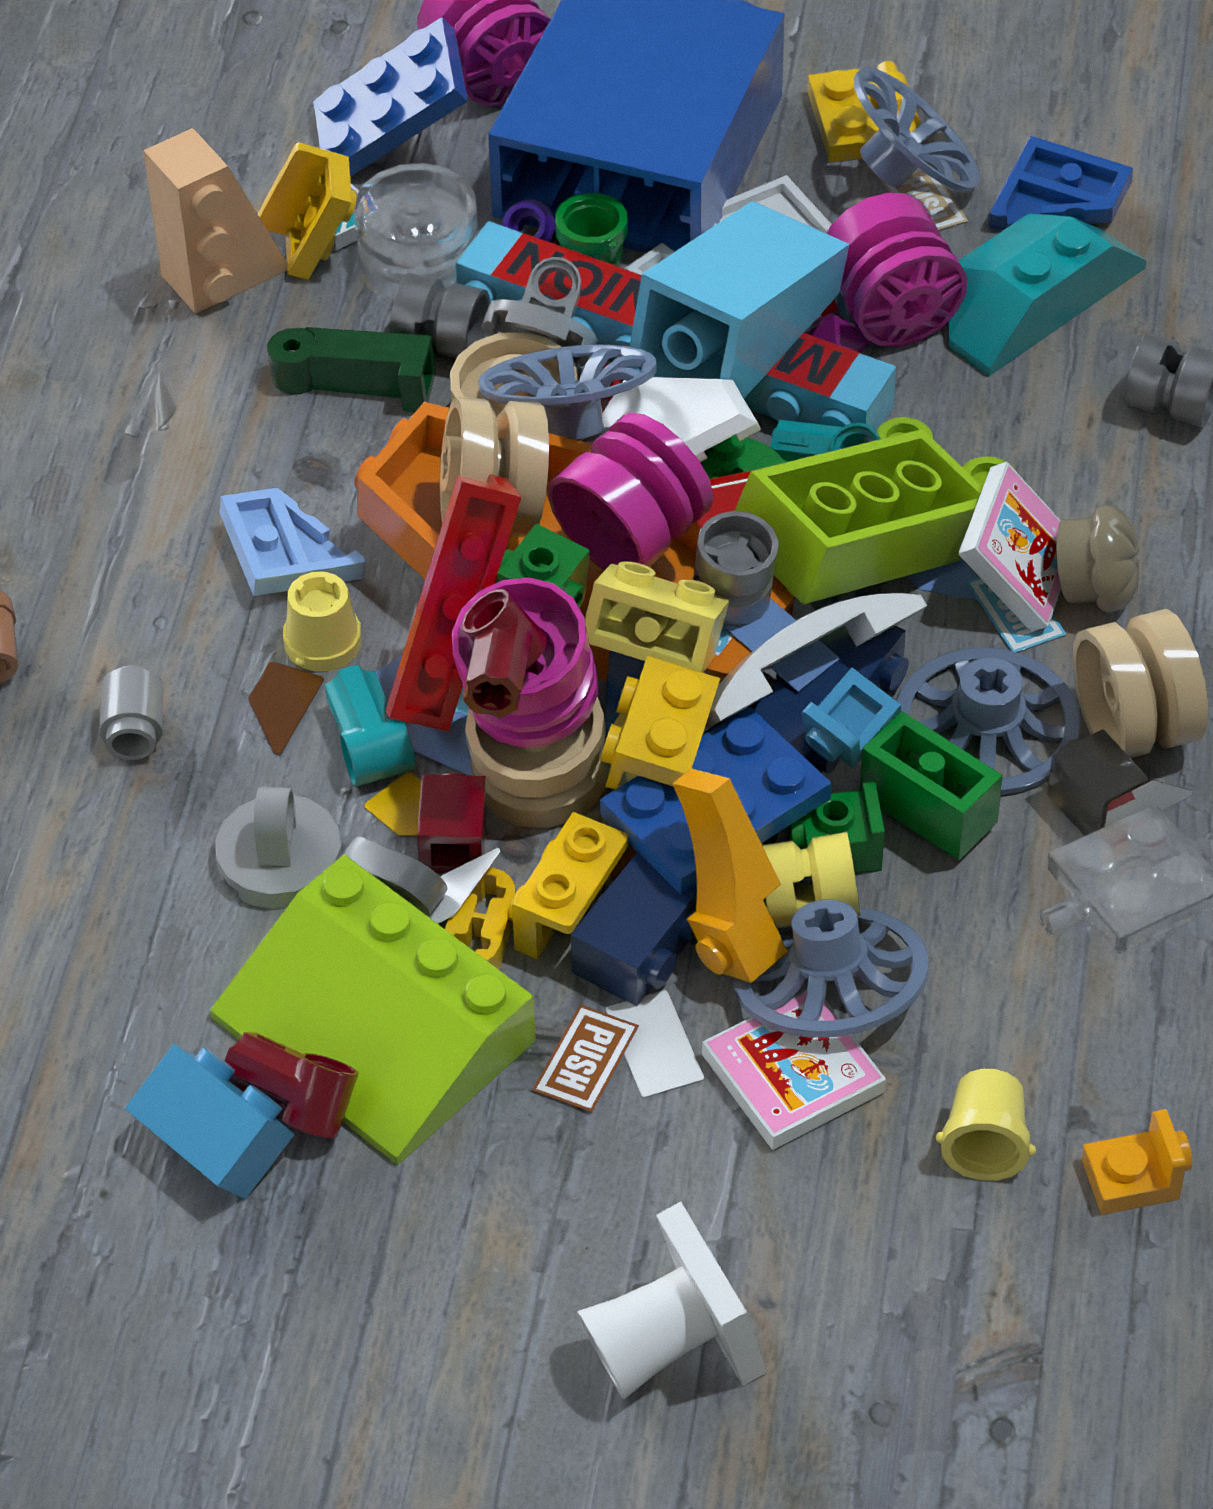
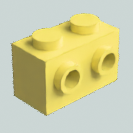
(655, 617)

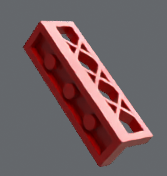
(461, 566)

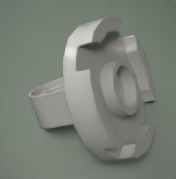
(540, 314)
(275, 846)

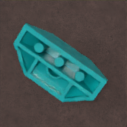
(1033, 284)

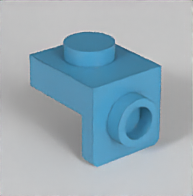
(848, 718)

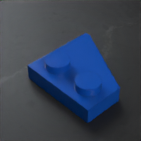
(1061, 183)

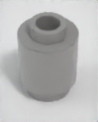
(131, 712)

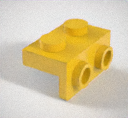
(309, 205)
(662, 723)
(564, 882)

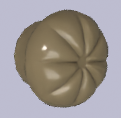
(1098, 559)

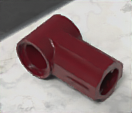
(502, 651)
(305, 1085)

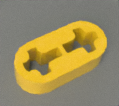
(494, 925)

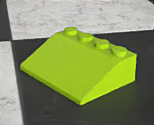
(388, 993)

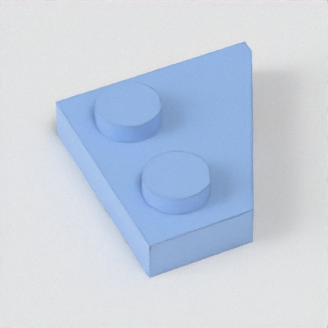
(281, 542)

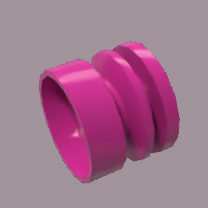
(492, 41)
(897, 270)
(631, 493)
(558, 685)

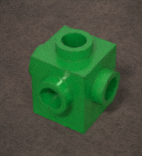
(549, 559)

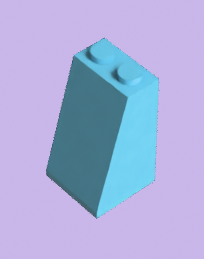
(736, 297)

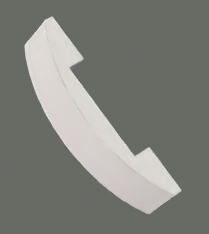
(861, 616)

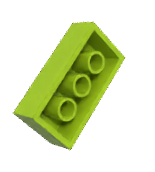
(863, 513)

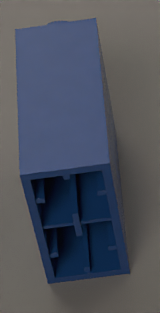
(642, 108)

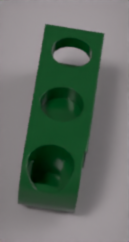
(353, 363)

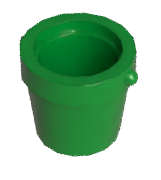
(593, 226)

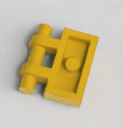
(841, 116)

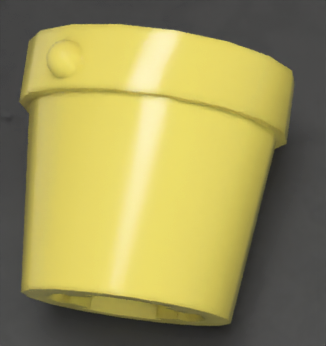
(321, 623)
(987, 1127)

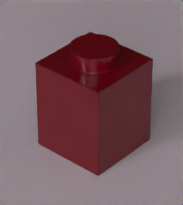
(451, 820)

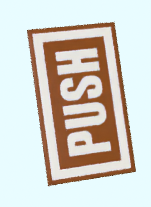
(585, 1058)

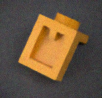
(1138, 1167)

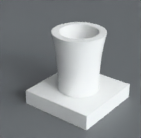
(673, 1315)

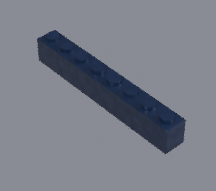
(641, 920)

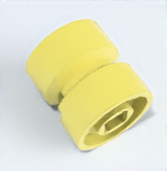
(826, 861)

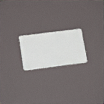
(659, 1049)

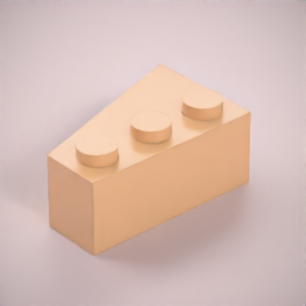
(205, 224)

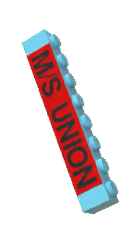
(808, 384)

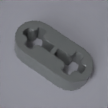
(399, 872)

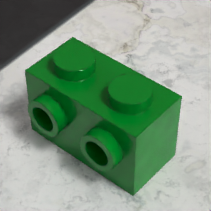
(931, 785)

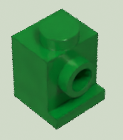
(852, 813)

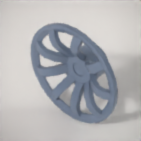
(895, 150)
(570, 406)
(993, 706)
(828, 949)

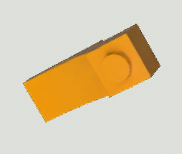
(732, 880)

